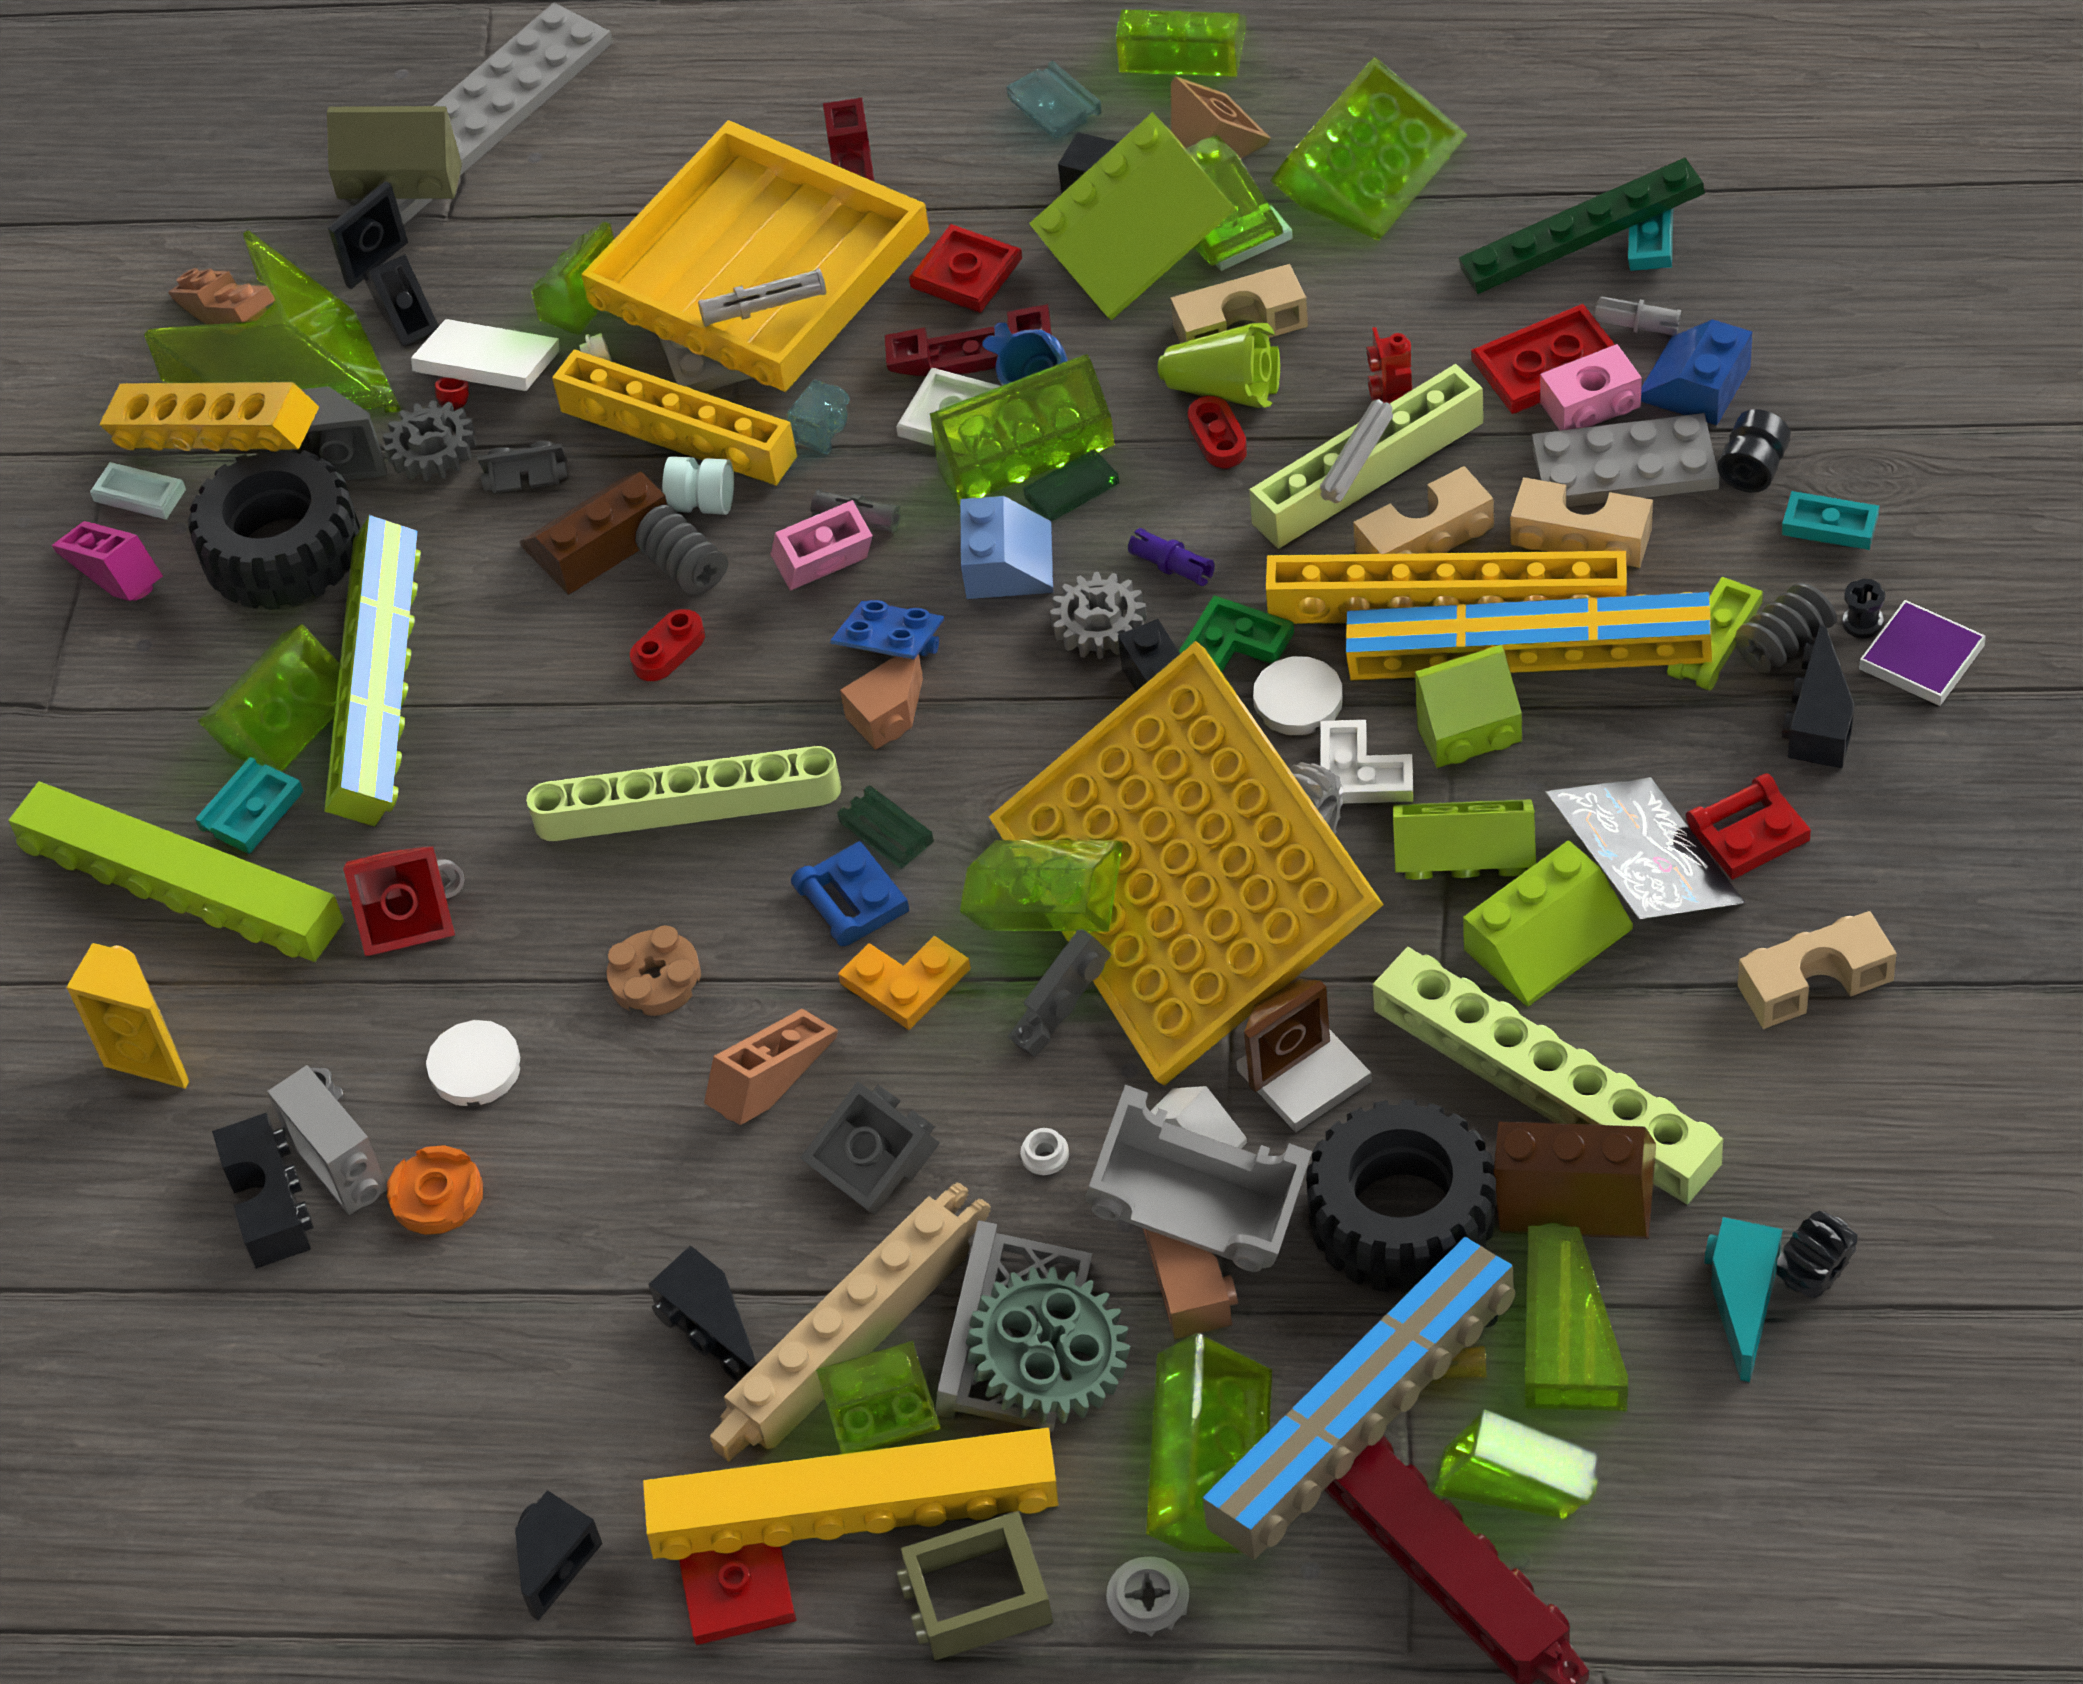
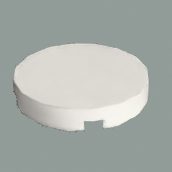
(1297, 695)
(473, 1062)

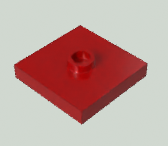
(965, 268)
(736, 1591)

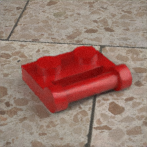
(1754, 838)

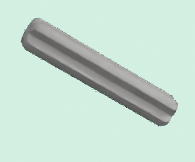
(1356, 451)

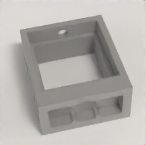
(328, 1140)

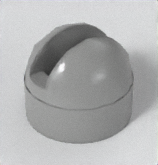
(454, 874)

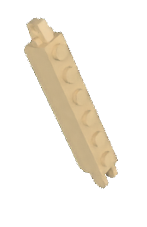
(849, 1321)

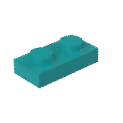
(1651, 243)
(1830, 520)

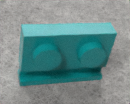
(249, 805)

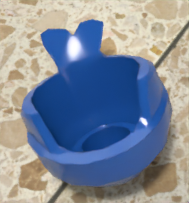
(1023, 352)

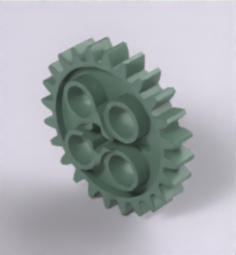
(1087, 1330)

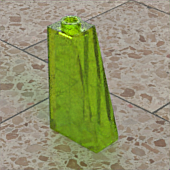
(1569, 1337)

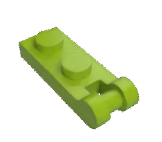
(1730, 608)

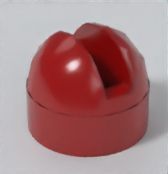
(452, 391)

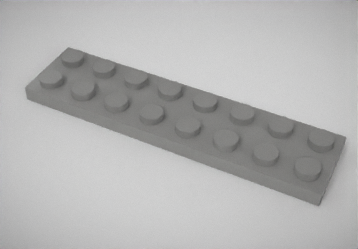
(516, 84)

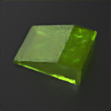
(1253, 218)

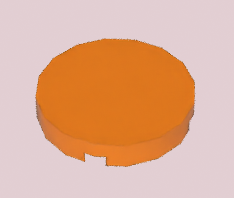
(435, 1190)

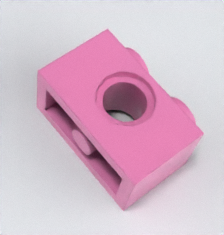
(1591, 389)
(821, 545)

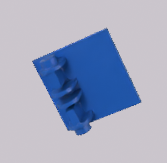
(890, 630)

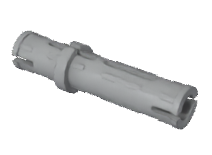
(761, 297)

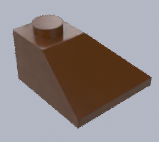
(1285, 1030)

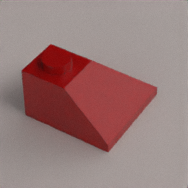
(398, 899)

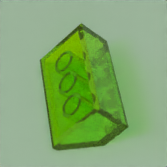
(1021, 429)
(1205, 1420)

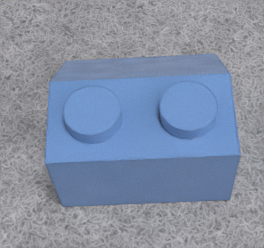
(1004, 549)

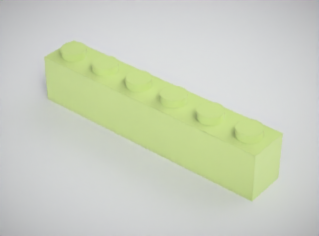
(1420, 426)

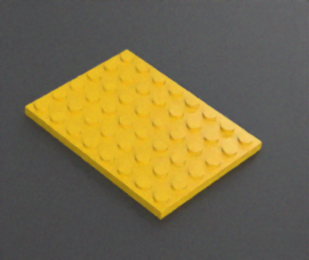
(1221, 863)

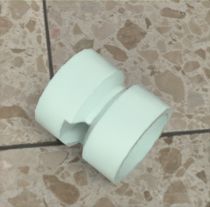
(702, 485)

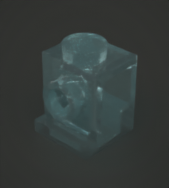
(818, 415)

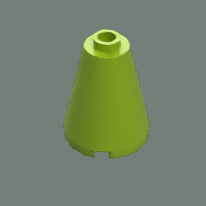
(1226, 365)

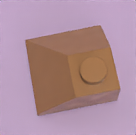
(1205, 112)

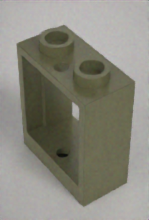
(983, 1624)

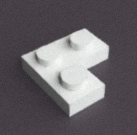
(1362, 775)

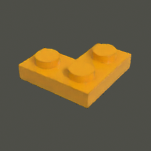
(906, 990)

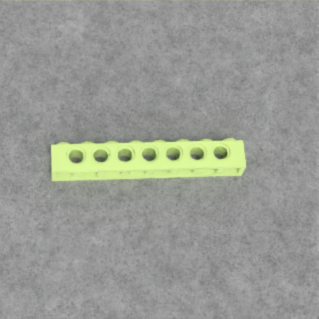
(1403, 997)

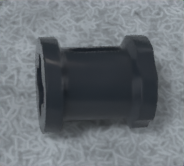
(1869, 610)

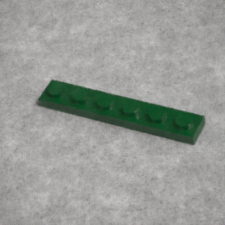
(1581, 225)

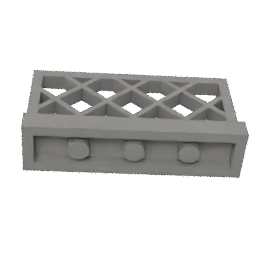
(979, 1279)

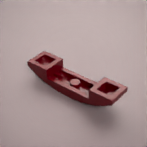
(849, 136)
(957, 353)

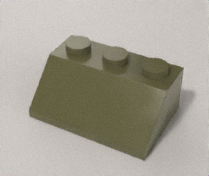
(396, 145)

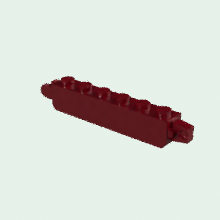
(1458, 1568)

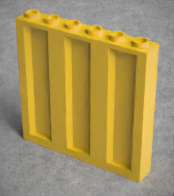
(747, 218)

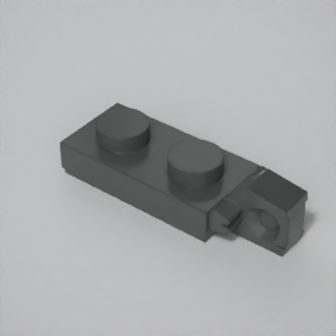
(1058, 991)

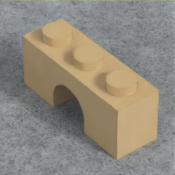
(1262, 297)
(1457, 512)
(1545, 523)
(1848, 950)

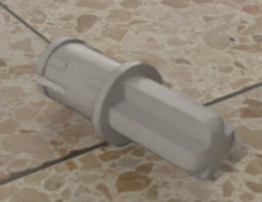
(1637, 315)

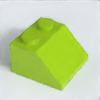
(1467, 707)

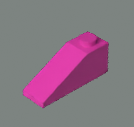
(110, 559)

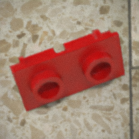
(1391, 366)

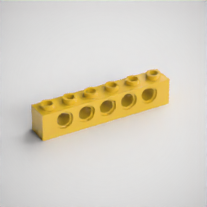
(209, 416)
(674, 416)

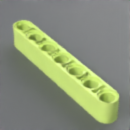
(684, 793)

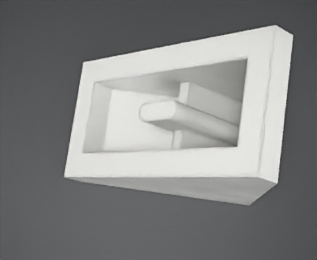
(1201, 1113)

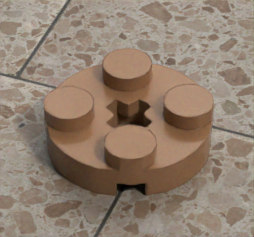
(647, 950)

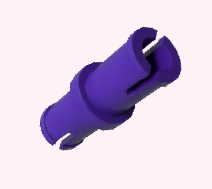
(1171, 557)

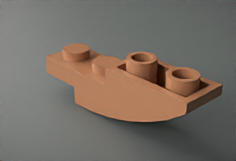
(218, 299)

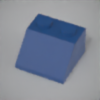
(1700, 370)

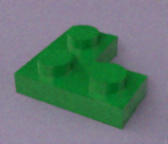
(1234, 627)

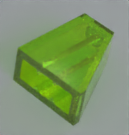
(1516, 1468)

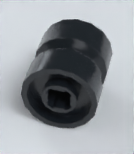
(1754, 451)

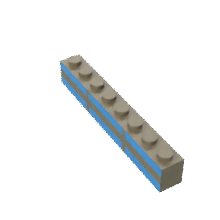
(1359, 1399)

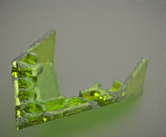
(300, 340)

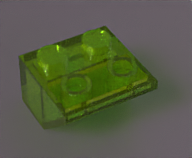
(877, 1399)

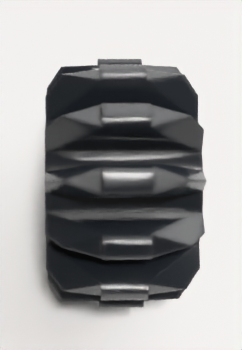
(1816, 1254)

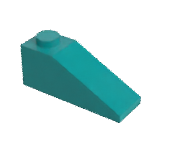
(1742, 1282)

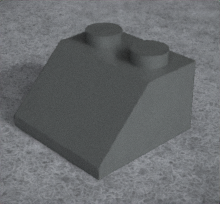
(343, 436)

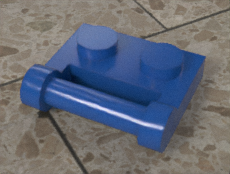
(861, 885)

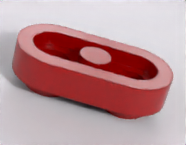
(1223, 438)
(672, 641)

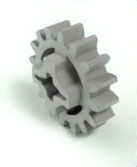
(1097, 614)

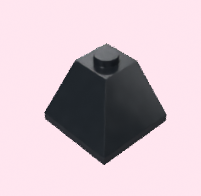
(368, 234)

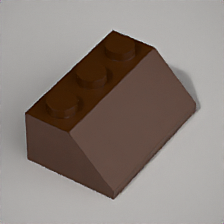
(594, 533)
(1575, 1178)

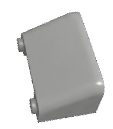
(1195, 1185)

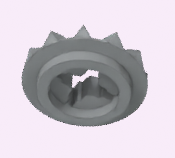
(1128, 1585)

